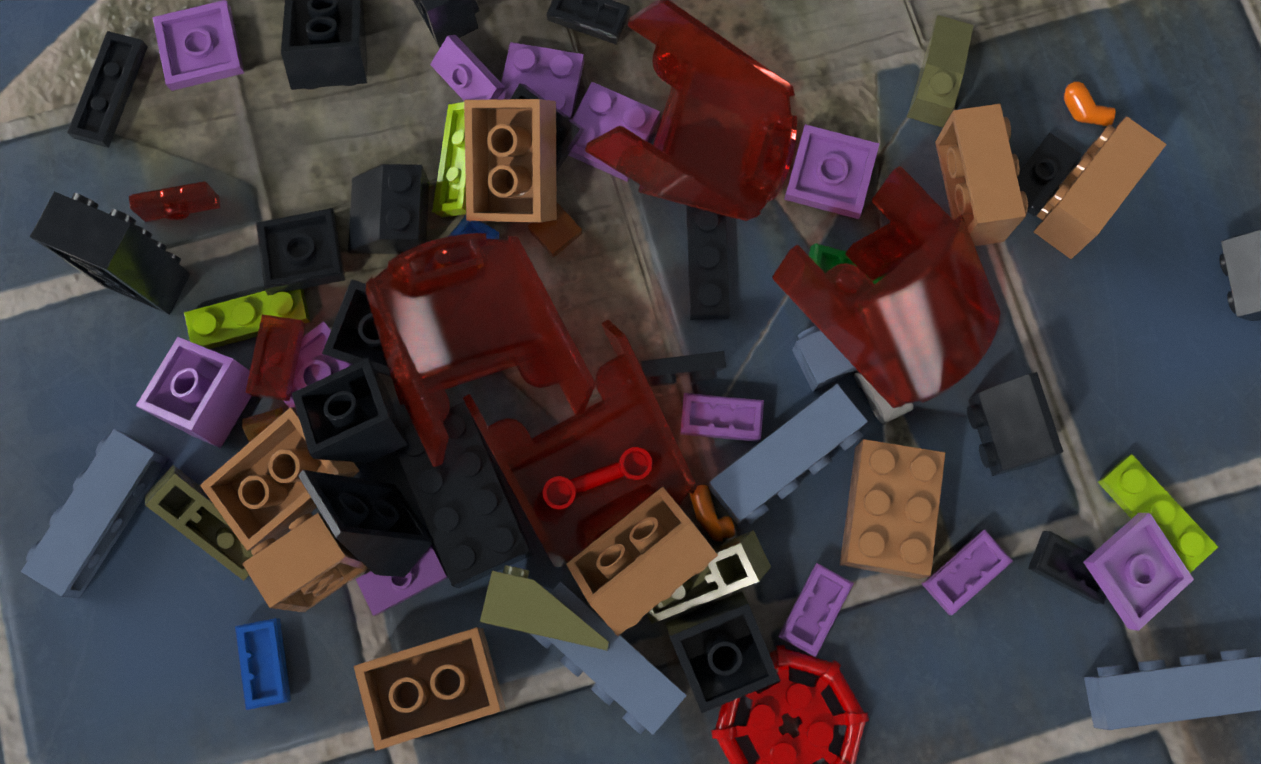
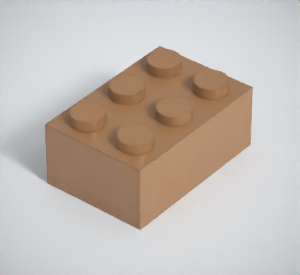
(510, 160)
(981, 173)
(1097, 186)
(261, 486)
(893, 509)
(640, 561)
(302, 565)
(429, 688)

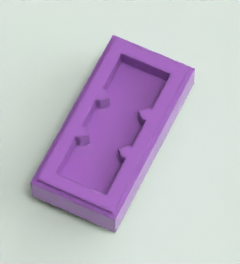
(465, 71)
(722, 417)
(967, 572)
(388, 591)
(815, 610)

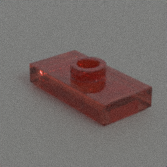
(174, 202)

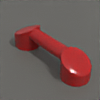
(633, 464)

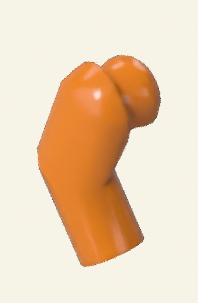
(1084, 108)
(706, 515)

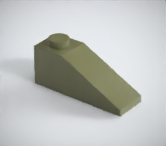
(941, 72)
(193, 514)
(736, 566)
(528, 607)

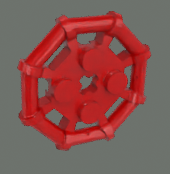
(798, 701)

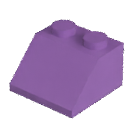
(197, 392)

